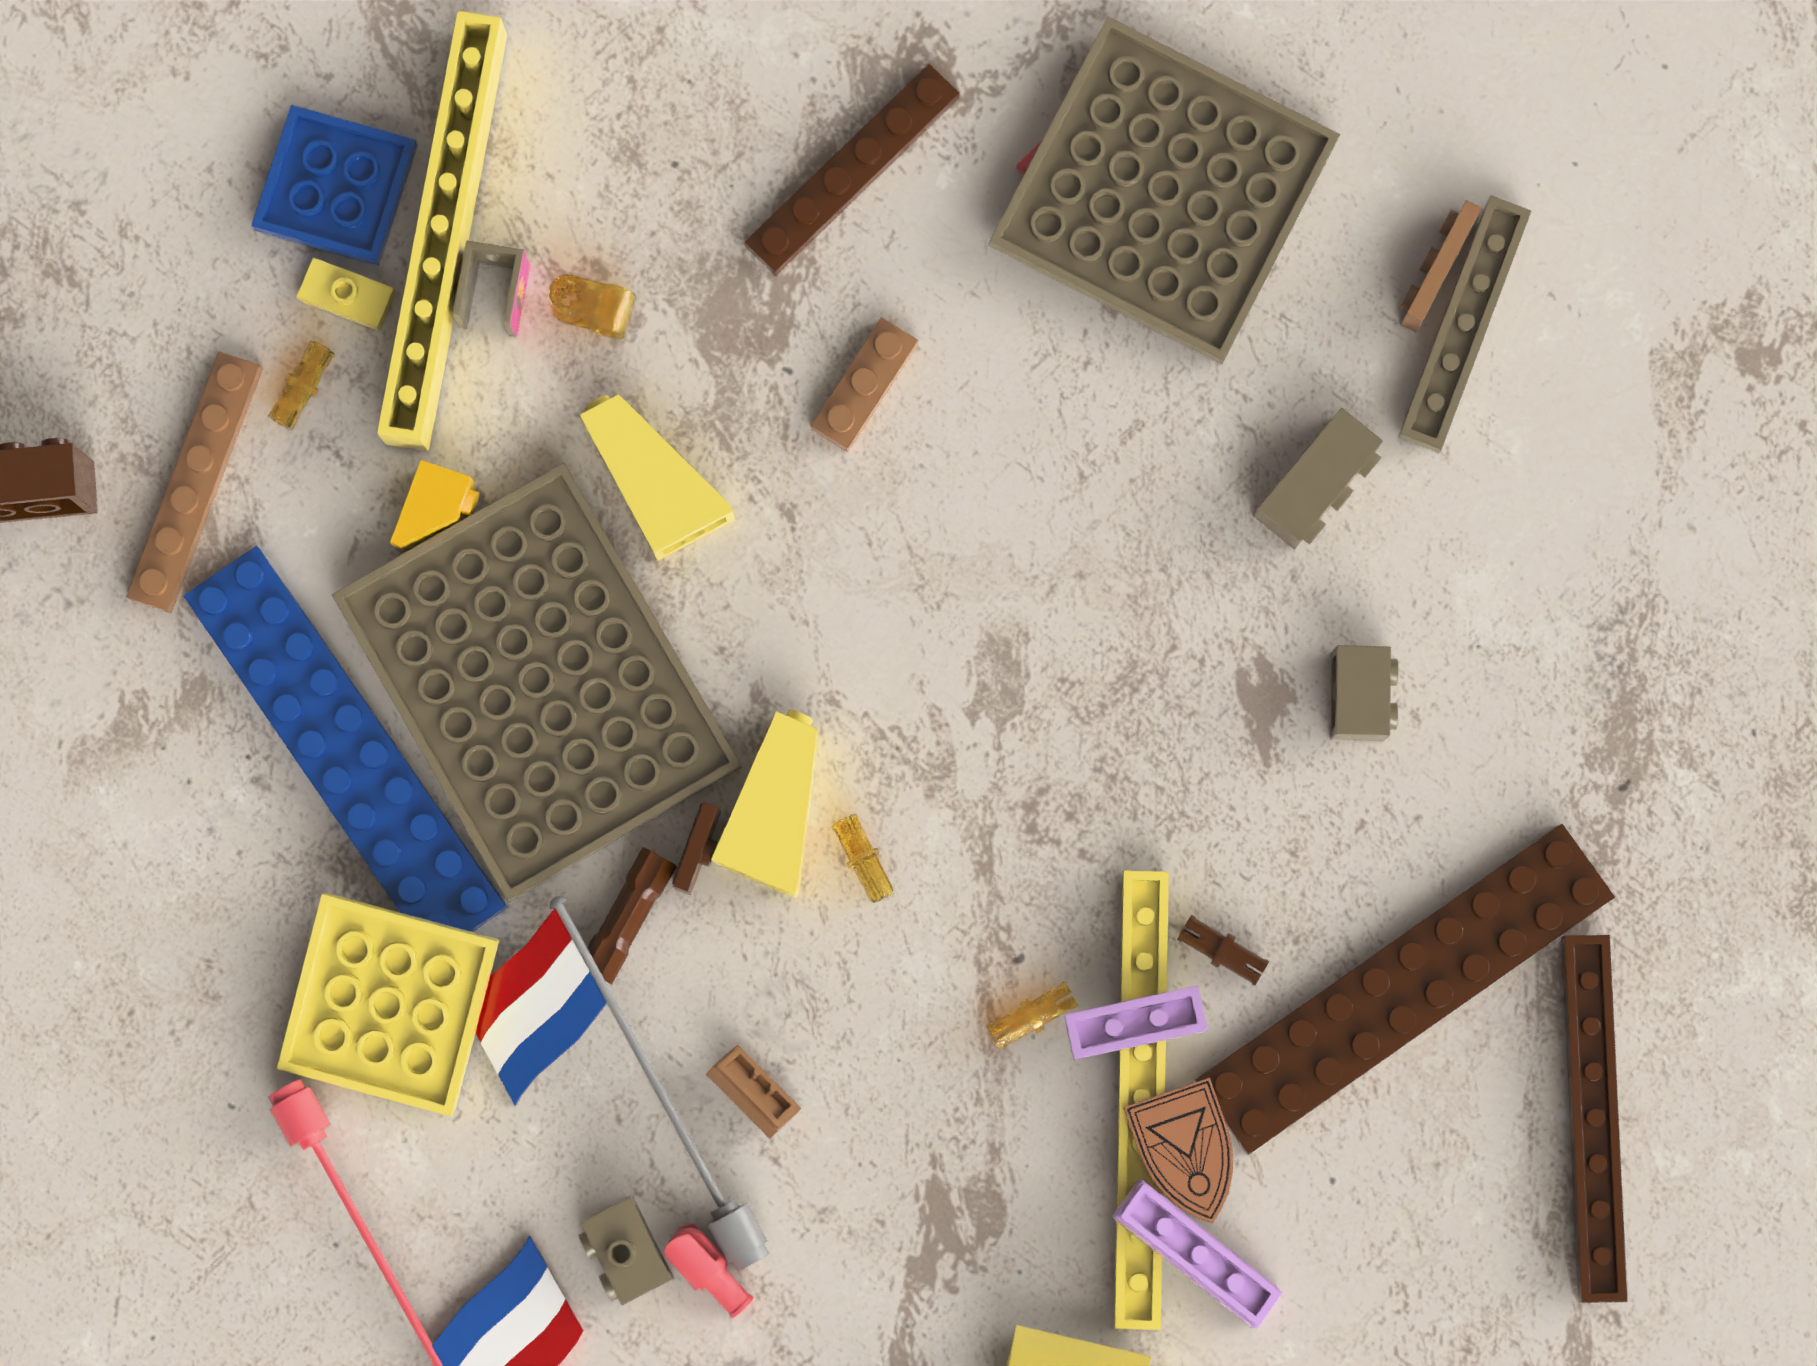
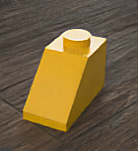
(433, 504)

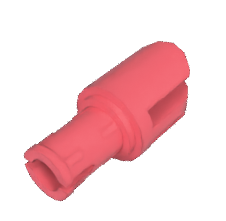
(705, 1268)

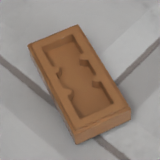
(753, 1091)

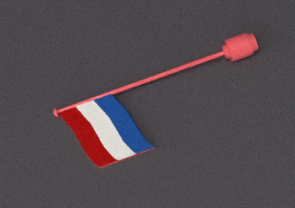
(509, 1322)

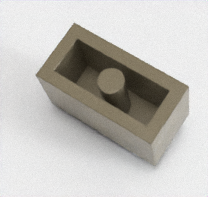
(1363, 693)

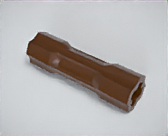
(642, 887)

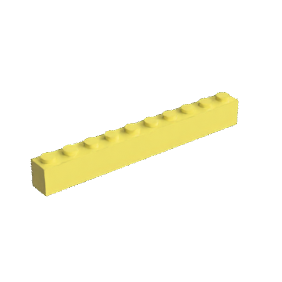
(442, 231)

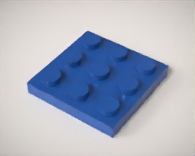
(334, 185)

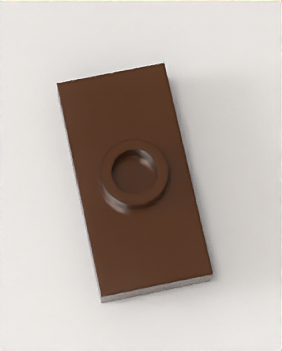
(698, 848)

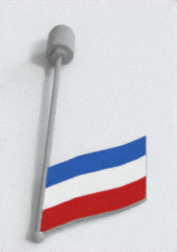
(545, 1005)

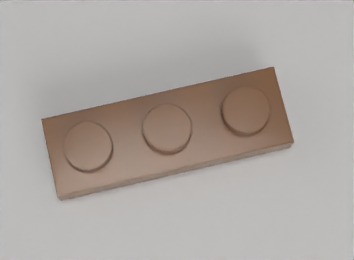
(1438, 264)
(864, 384)

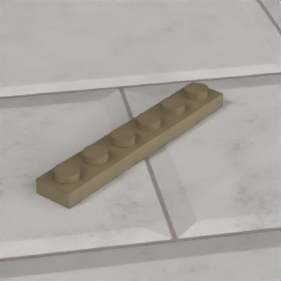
(1464, 324)

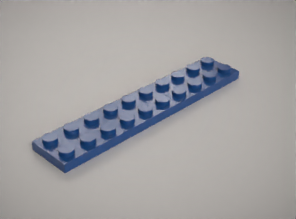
(342, 746)

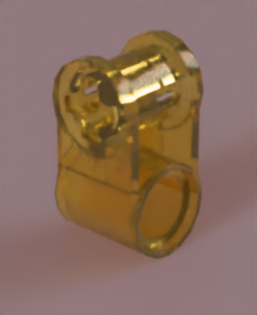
(598, 306)

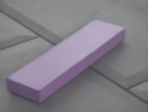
(1197, 1254)

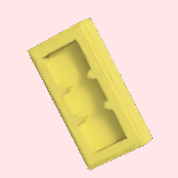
(346, 294)

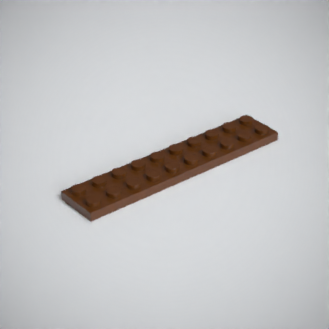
(1406, 988)

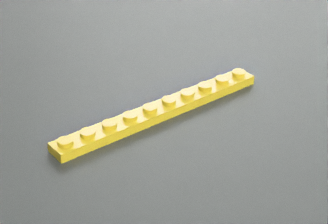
(1140, 1078)

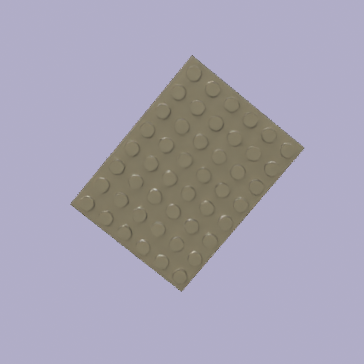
(536, 682)

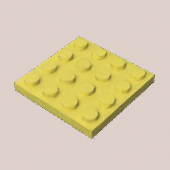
(387, 1004)

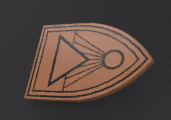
(1185, 1147)

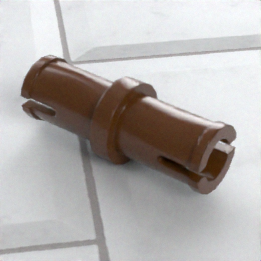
(1223, 950)

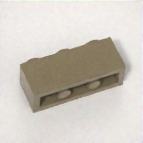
(1320, 480)

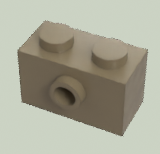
(625, 1251)

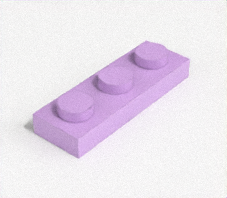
(1135, 1022)

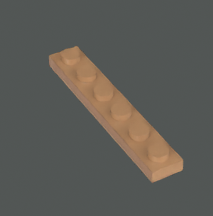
(194, 482)

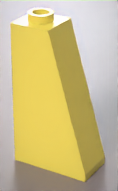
(656, 482)
(772, 812)

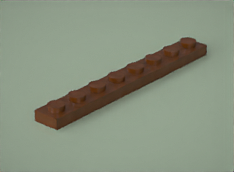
(1594, 1119)

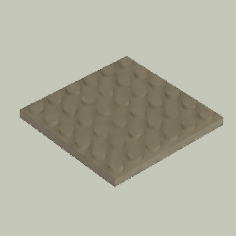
(1164, 190)

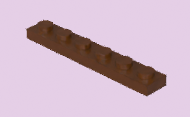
(852, 169)

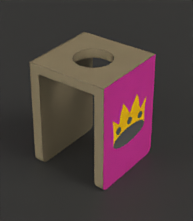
(482, 253)

